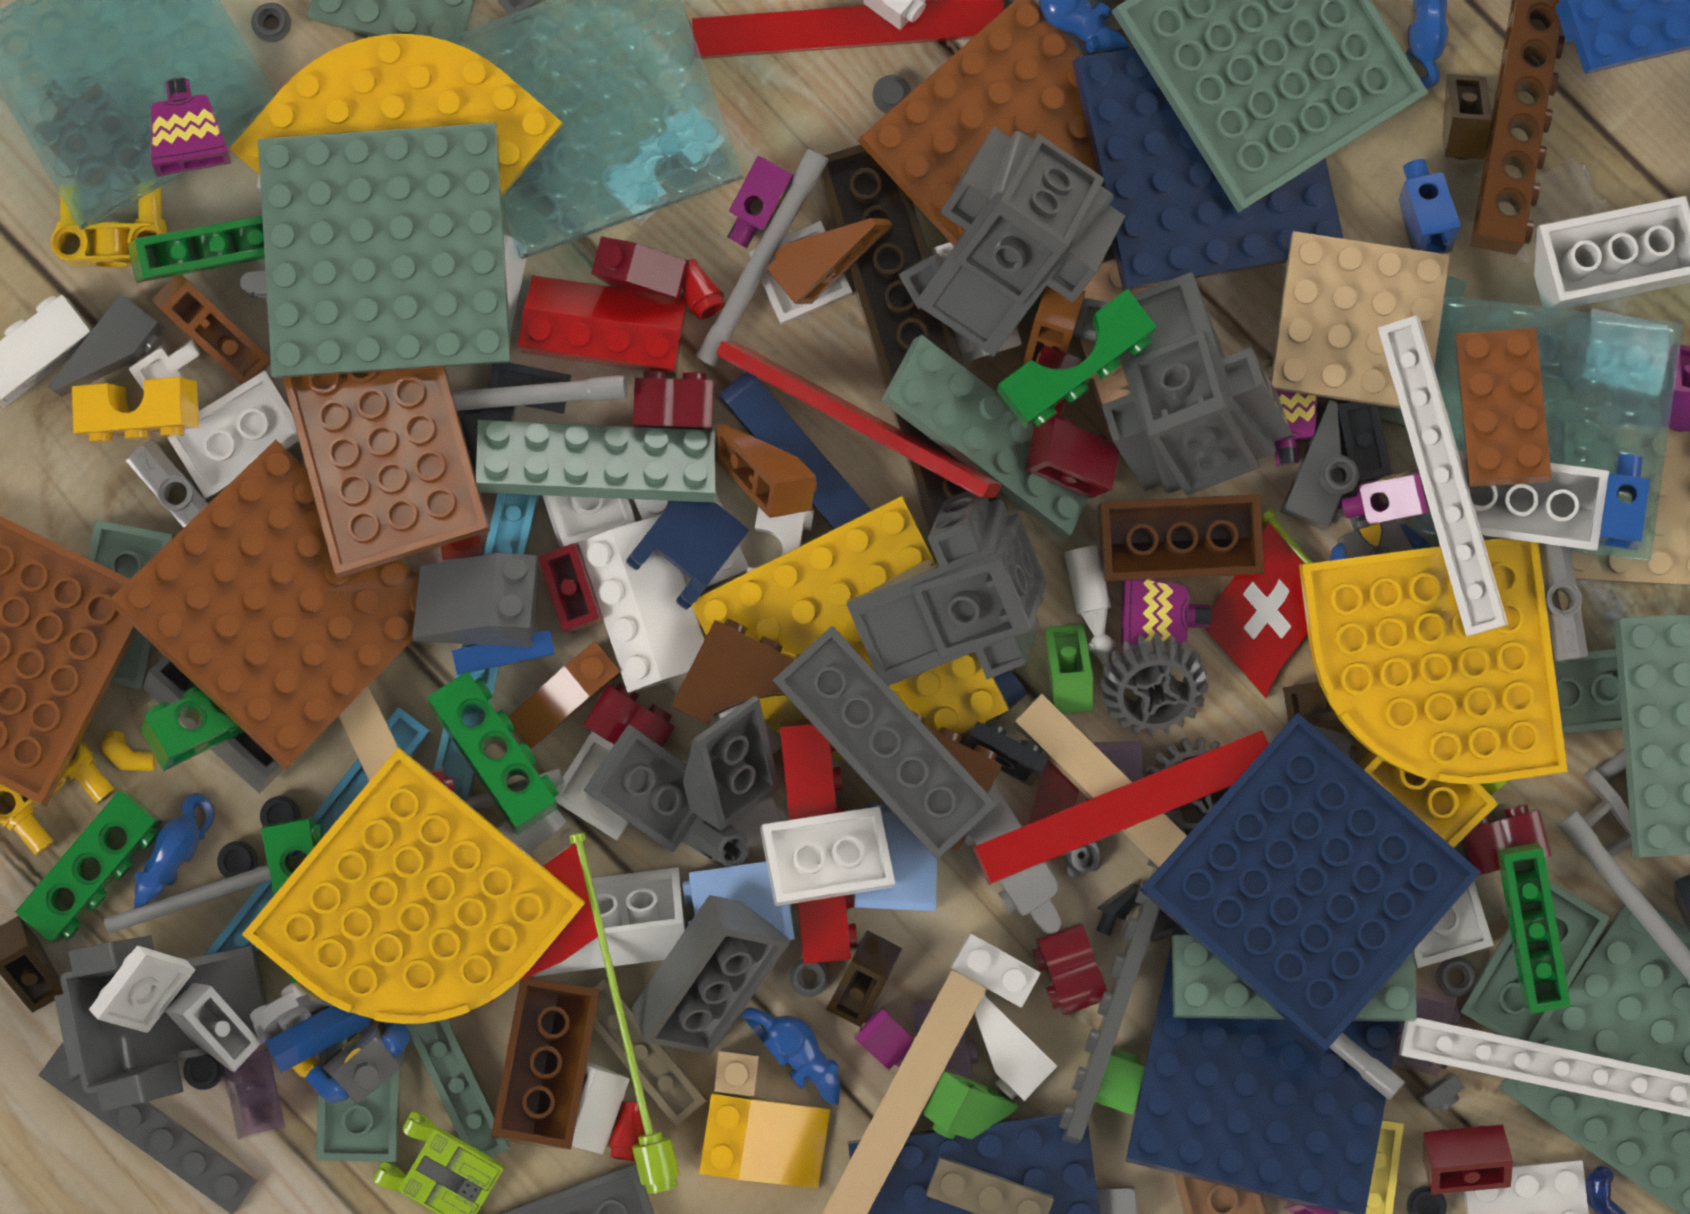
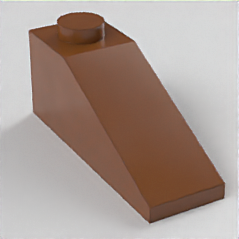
(814, 263)
(1053, 324)
(211, 329)
(765, 473)
(564, 694)

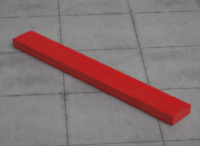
(838, 28)
(859, 419)
(1118, 809)

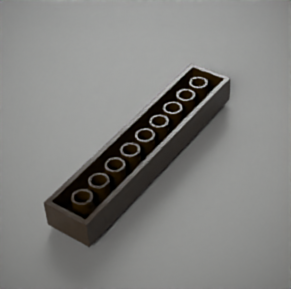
(859, 191)

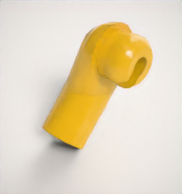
(123, 757)

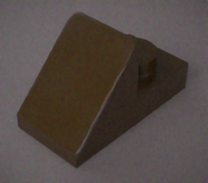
(1309, 702)

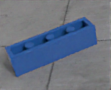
(488, 656)
(314, 1036)

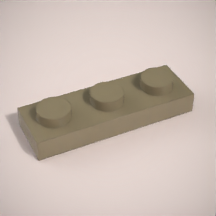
(983, 1192)

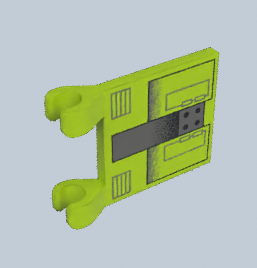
(445, 1175)

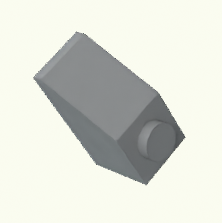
(213, 1025)

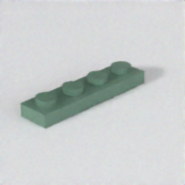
(456, 1084)

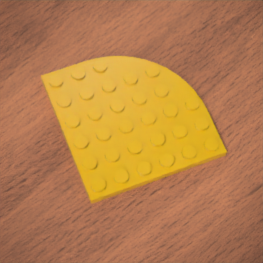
(405, 85)
(807, 593)
(1420, 688)
(412, 905)

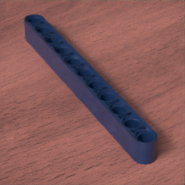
(834, 496)

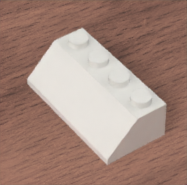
(1613, 254)
(1552, 512)
(646, 626)
(640, 920)

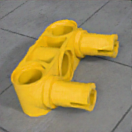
(106, 242)
(22, 818)

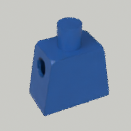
(1428, 209)
(1622, 521)

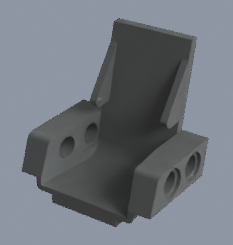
(1027, 224)
(1189, 406)
(972, 601)
(128, 1063)

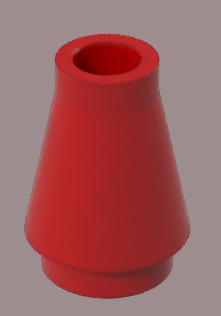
(701, 292)
(626, 1132)

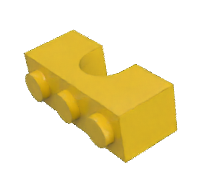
(166, 407)

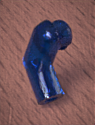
(1599, 1191)

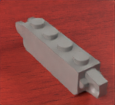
(1027, 890)

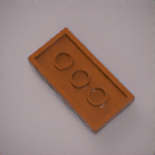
(1502, 407)

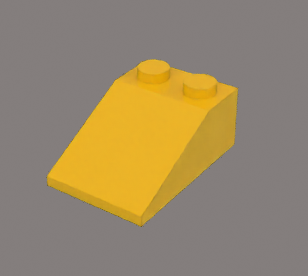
(1445, 807)
(764, 1140)

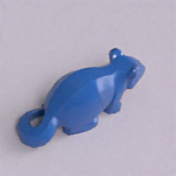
(1085, 22)
(1428, 37)
(174, 845)
(795, 1043)

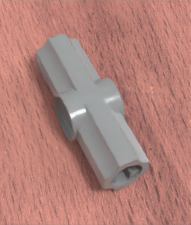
(161, 476)
(1565, 626)

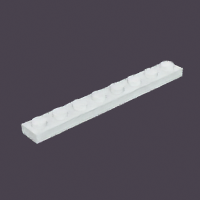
(1442, 476)
(1546, 1065)

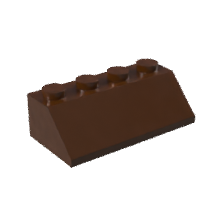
(1181, 537)
(545, 1063)

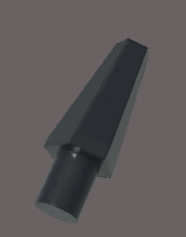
(1117, 907)

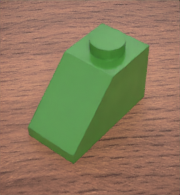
(1069, 668)
(1121, 1082)
(965, 1106)

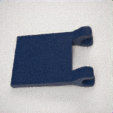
(695, 540)

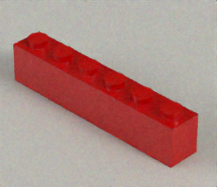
(811, 793)

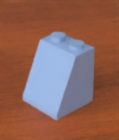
(912, 869)
(740, 883)

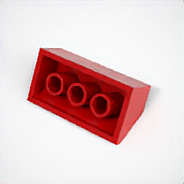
(602, 325)

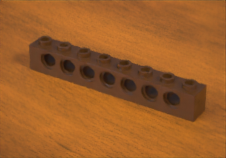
(1491, 226)

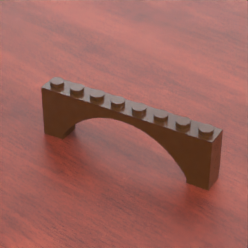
(737, 667)

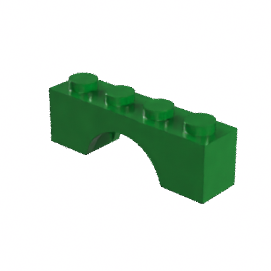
(1036, 390)

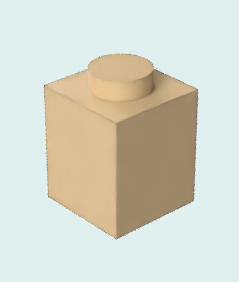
(736, 1072)

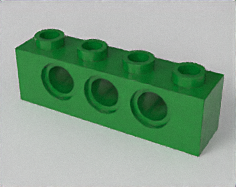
(197, 249)
(176, 744)
(519, 808)
(283, 838)
(42, 906)
(1533, 928)

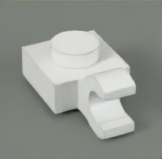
(164, 365)

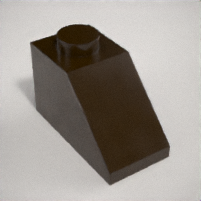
(1466, 117)
(27, 966)
(864, 978)

